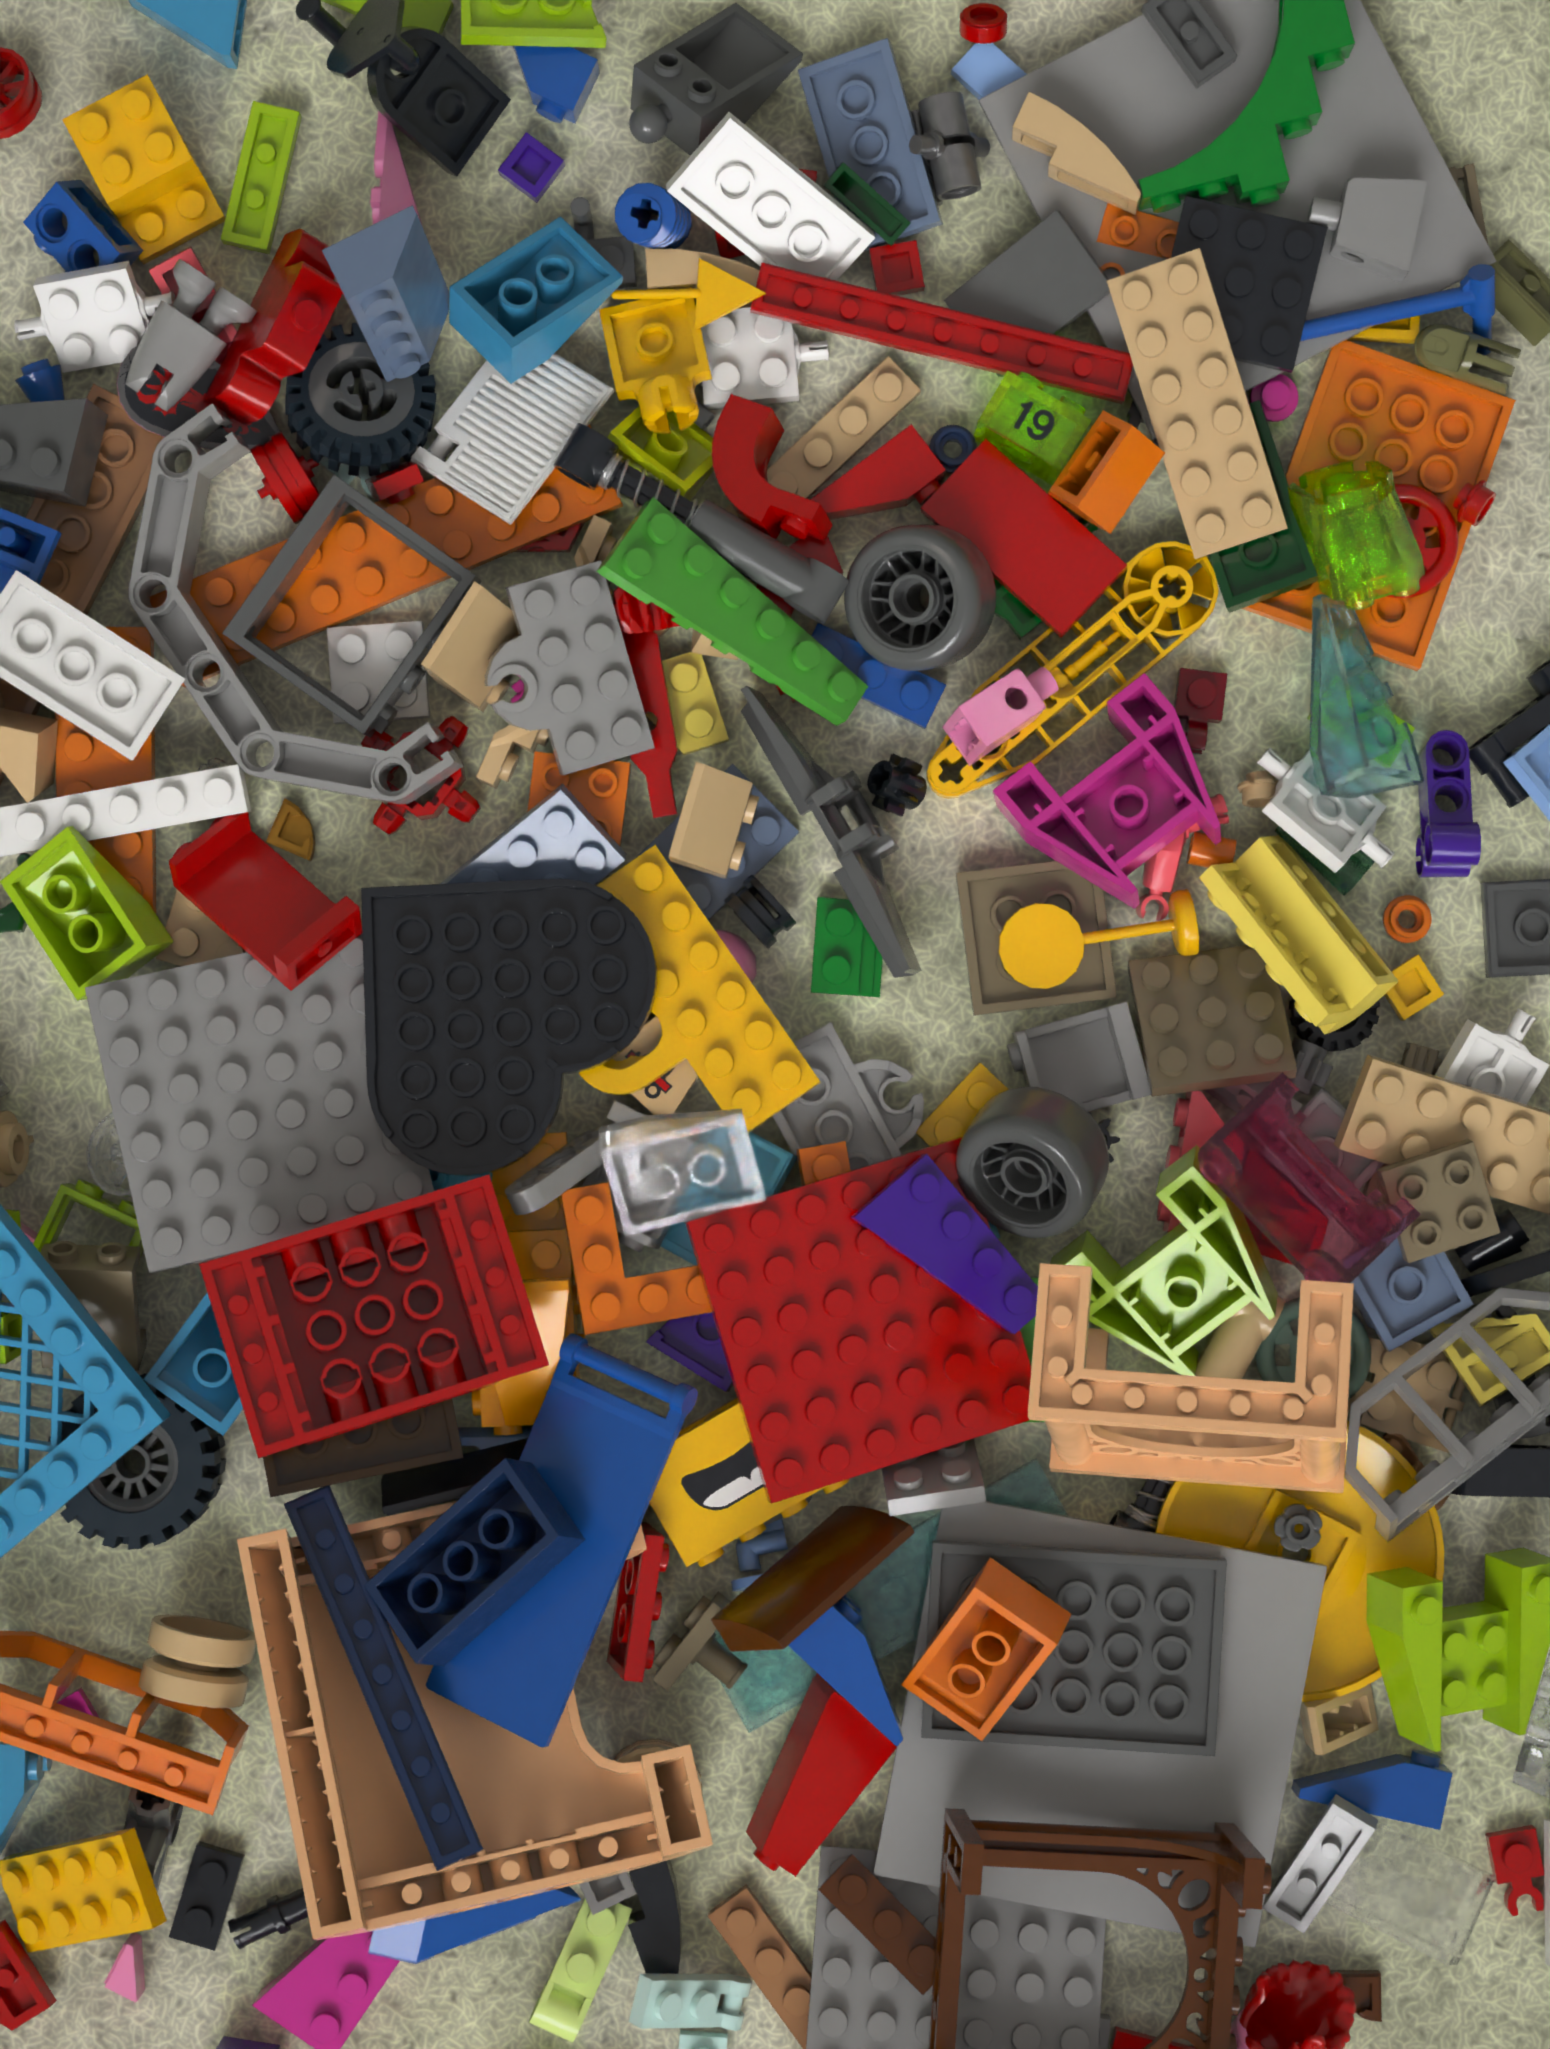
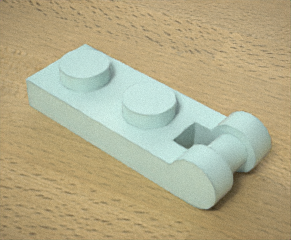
(689, 2001)

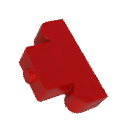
(281, 338)

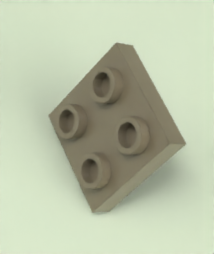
(1447, 1193)
(698, 1646)

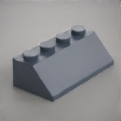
(393, 291)

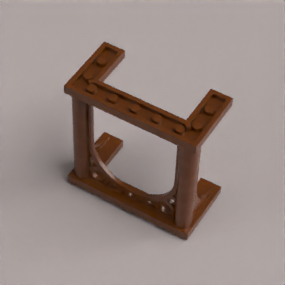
(1221, 1858)

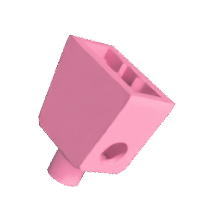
(989, 720)

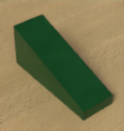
(866, 203)

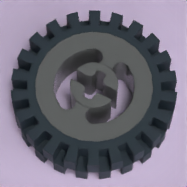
(332, 417)

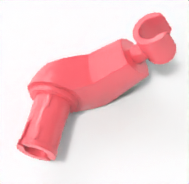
(1162, 867)

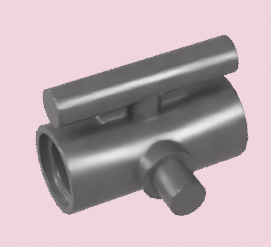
(948, 146)

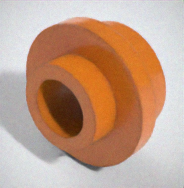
(1421, 915)

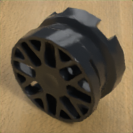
(756, 915)

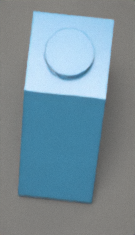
(206, 24)

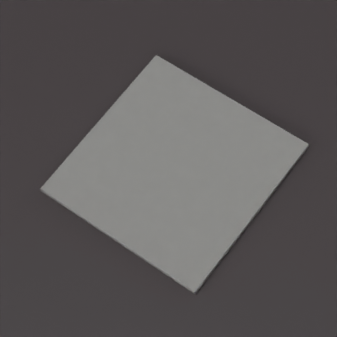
(1155, 118)
(1263, 1675)

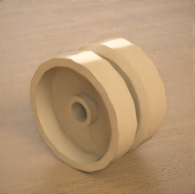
(197, 1661)

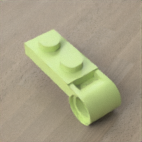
(579, 1970)

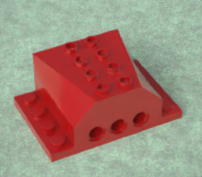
(373, 1316)

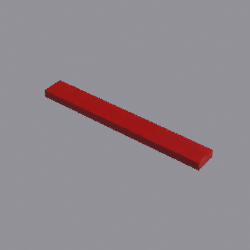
(942, 333)

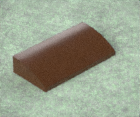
(810, 1579)

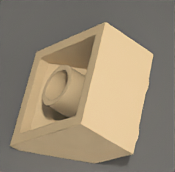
(712, 821)

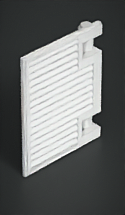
(511, 432)

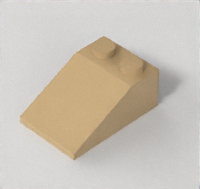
(466, 644)

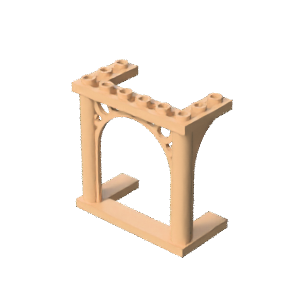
(1185, 1423)

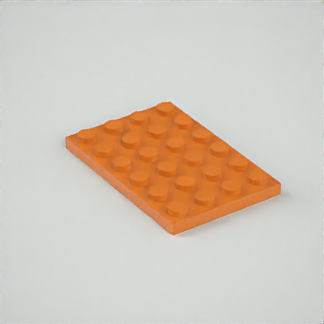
(1430, 435)

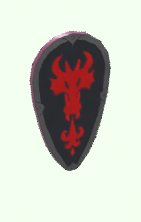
(145, 413)

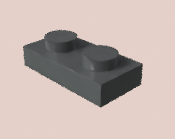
(1190, 37)

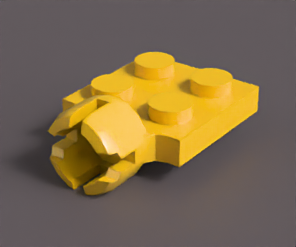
(657, 358)

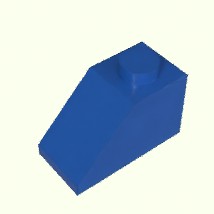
(557, 79)

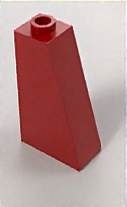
(816, 1778)

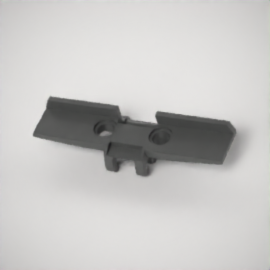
(856, 849)

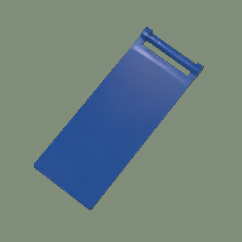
(603, 1468)

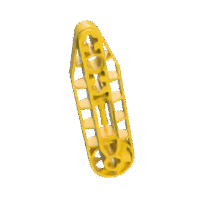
(1138, 591)

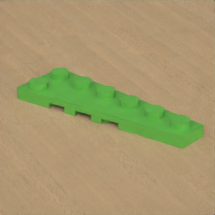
(684, 576)

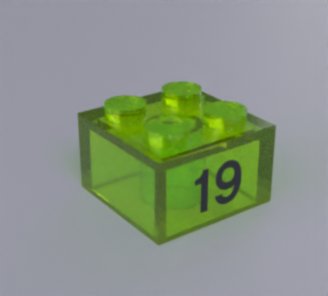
(1032, 426)

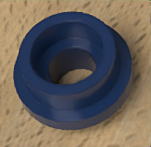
(956, 434)

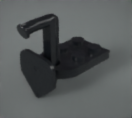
(437, 96)

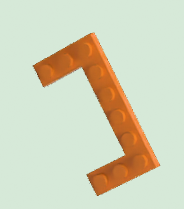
(617, 1302)

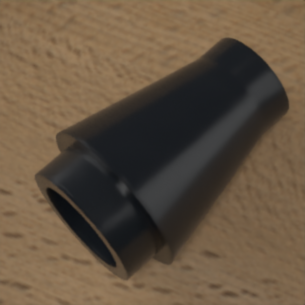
(1494, 1247)

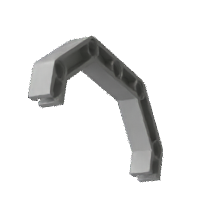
(168, 557)

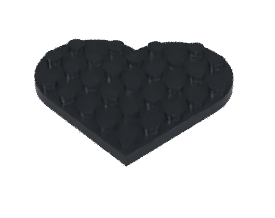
(487, 1004)

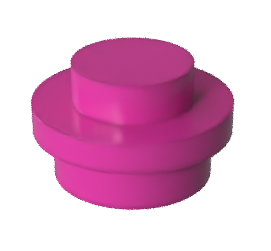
(1277, 397)

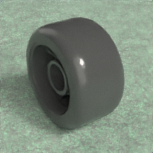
(886, 603)
(1032, 1162)

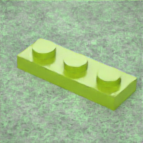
(261, 177)

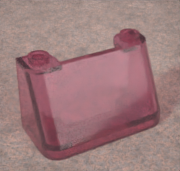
(1297, 1191)

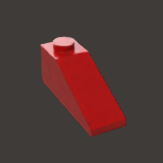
(885, 479)

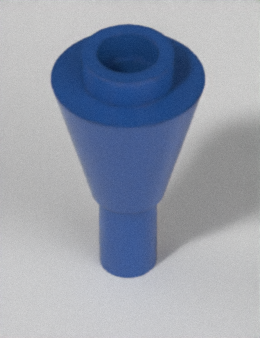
(41, 381)

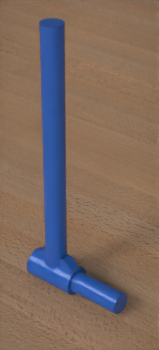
(1474, 296)

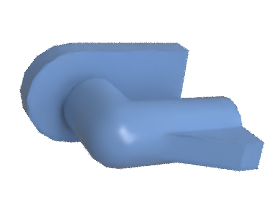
(748, 1553)

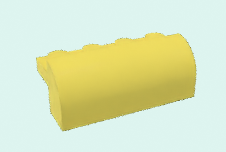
(1299, 933)

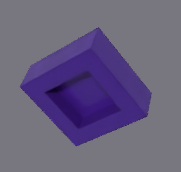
(531, 167)

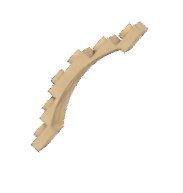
(499, 760)

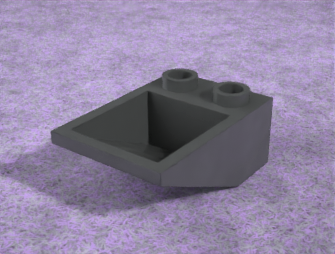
(704, 74)

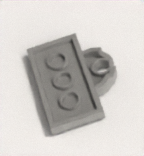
(571, 670)
(849, 1104)

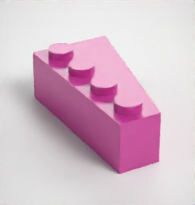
(326, 1990)

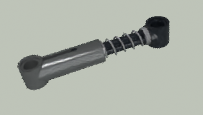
(799, 580)

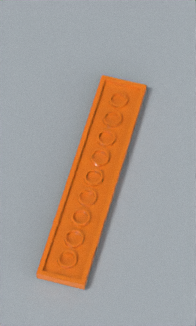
(368, 567)

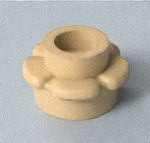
(1257, 789)

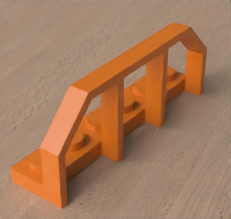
(106, 1747)

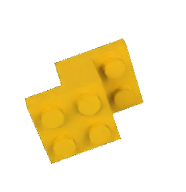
(144, 168)

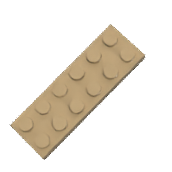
(1197, 403)
(1411, 1112)

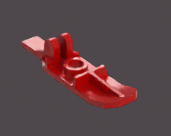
(655, 763)

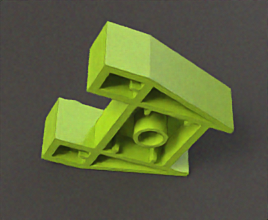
(1183, 1280)
(1461, 1654)

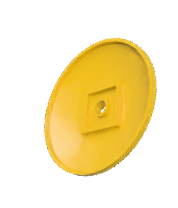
(1349, 1547)

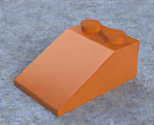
(987, 1649)

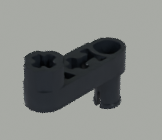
(1497, 745)

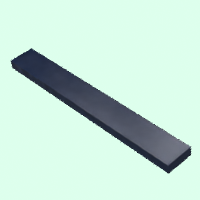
(383, 1679)

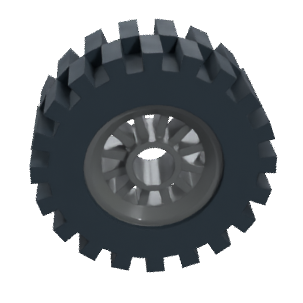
(179, 1498)

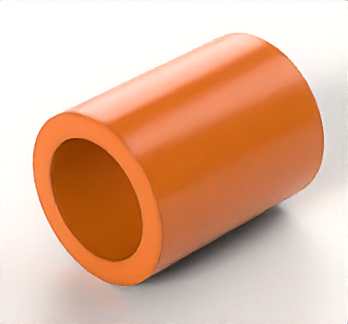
(1204, 852)

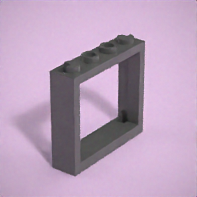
(290, 564)

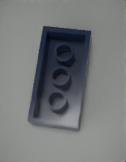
(474, 1562)

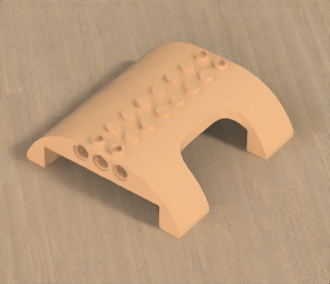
(538, 1811)

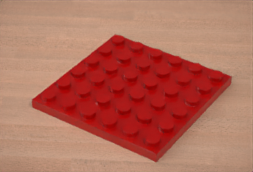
(843, 1341)

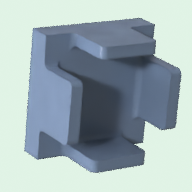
(1407, 1297)

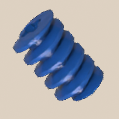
(634, 215)

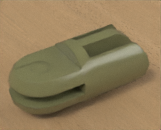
(1454, 352)

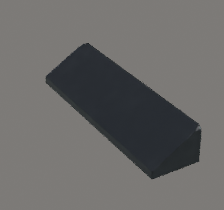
(443, 1480)

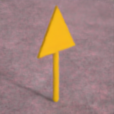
(715, 294)

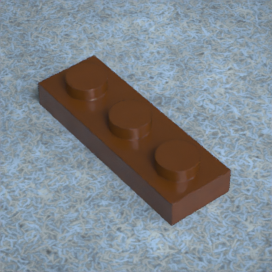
(883, 1921)

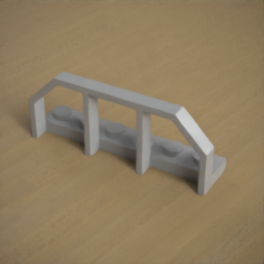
(1471, 1450)

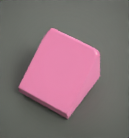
(128, 1970)

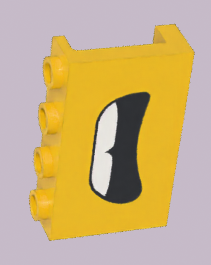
(715, 1488)

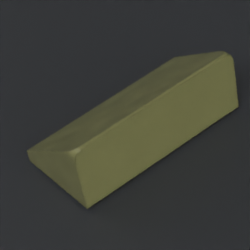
(1522, 292)

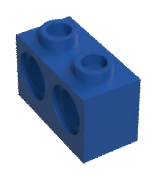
(88, 228)

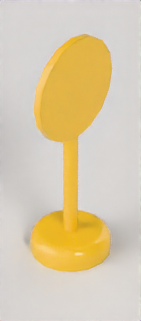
(1045, 943)

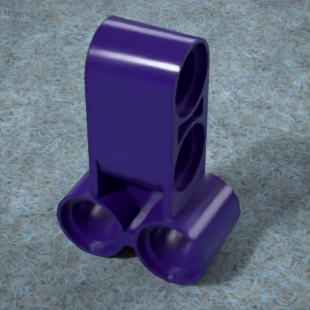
(1447, 839)

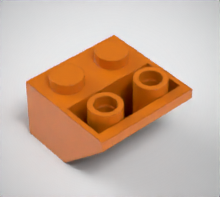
(1106, 472)

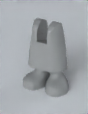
(179, 341)

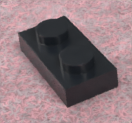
(206, 1895)

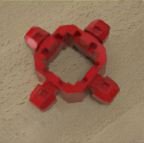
(460, 805)

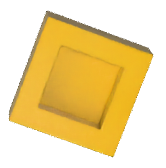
(1414, 990)

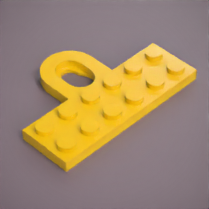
(703, 1005)

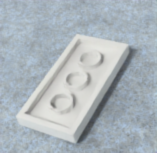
(767, 204)
(81, 667)

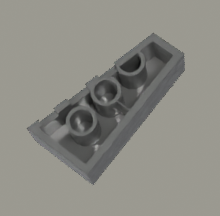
(50, 448)

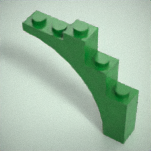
(1285, 104)

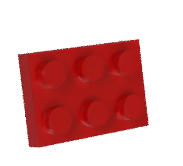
(636, 1608)

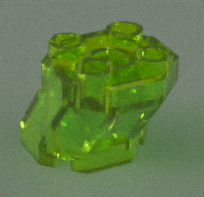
(1357, 533)

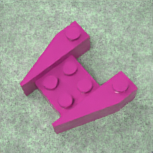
(1125, 805)

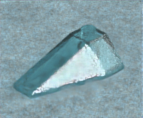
(1352, 728)

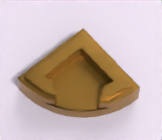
(292, 831)

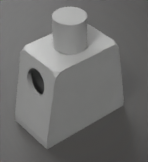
(1373, 223)

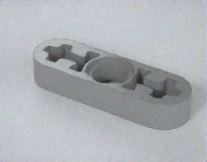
(556, 1174)

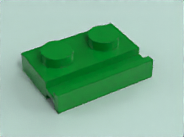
(844, 952)

